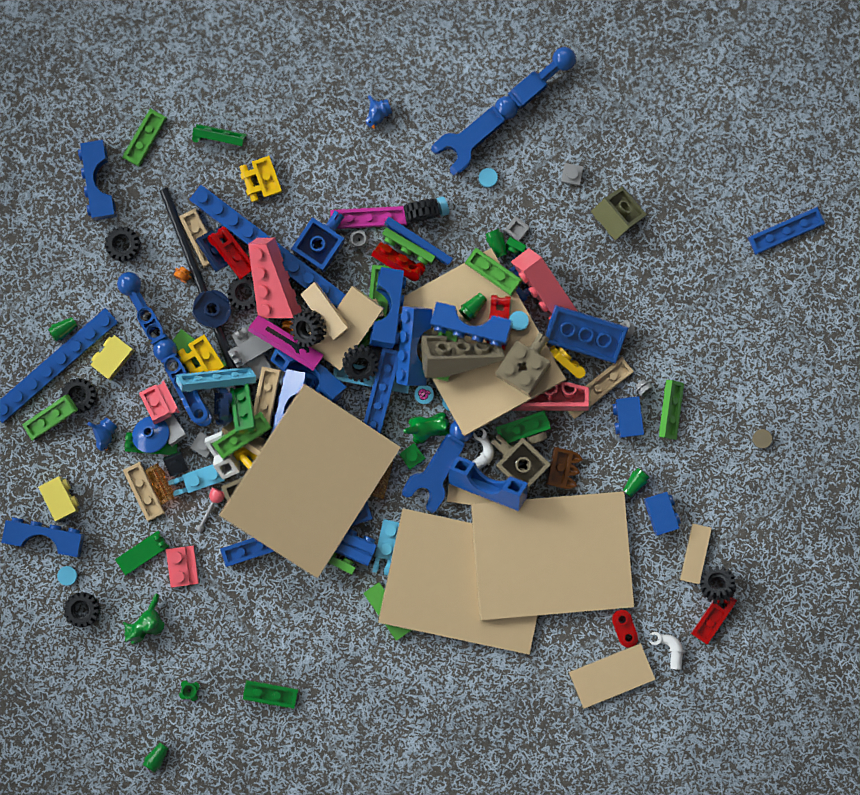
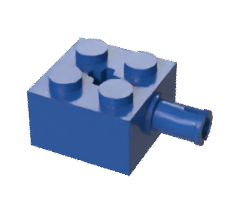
(317, 232)

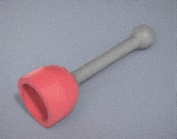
(215, 496)

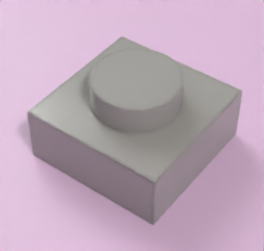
(572, 174)
(199, 445)

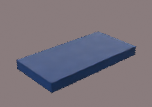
(585, 334)

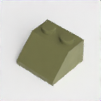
(618, 213)

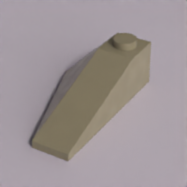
(447, 357)

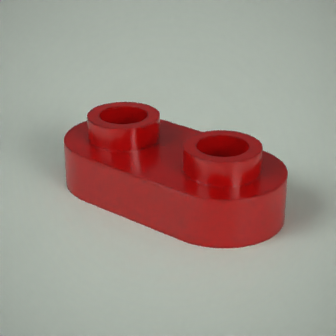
(625, 628)

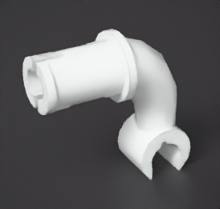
(488, 451)
(675, 647)

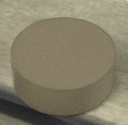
(537, 438)
(762, 438)

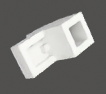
(226, 467)

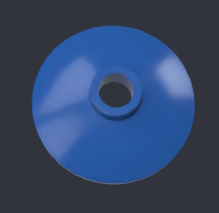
(155, 440)

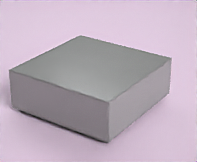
(517, 229)

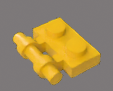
(266, 177)
(205, 355)

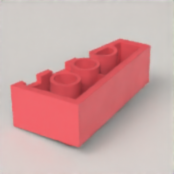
(271, 281)
(541, 282)
(559, 398)

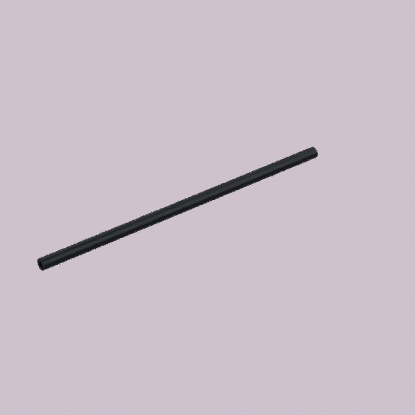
(195, 271)

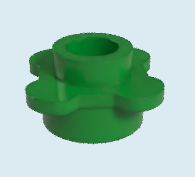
(184, 690)

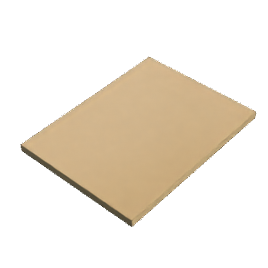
(478, 394)
(310, 481)
(552, 556)
(436, 587)

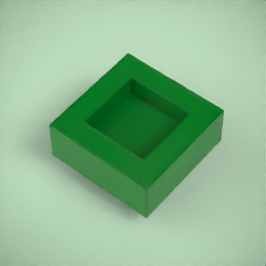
(515, 246)
(412, 456)

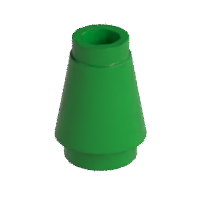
(496, 242)
(472, 307)
(62, 329)
(636, 482)
(156, 757)

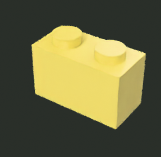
(112, 357)
(59, 499)

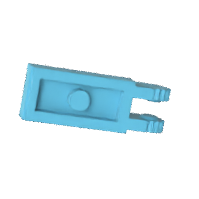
(197, 480)
(386, 544)

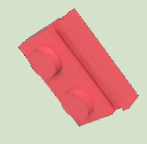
(158, 402)
(182, 566)

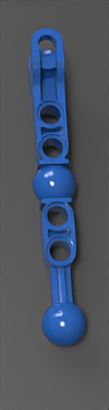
(504, 109)
(164, 348)
(438, 468)

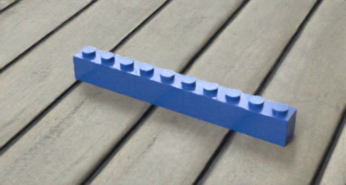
(247, 232)

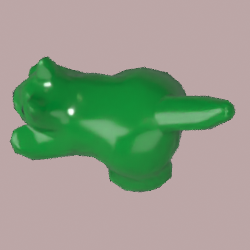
(423, 428)
(148, 622)

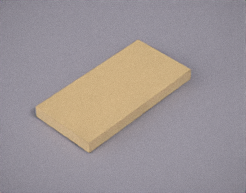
(360, 314)
(612, 675)

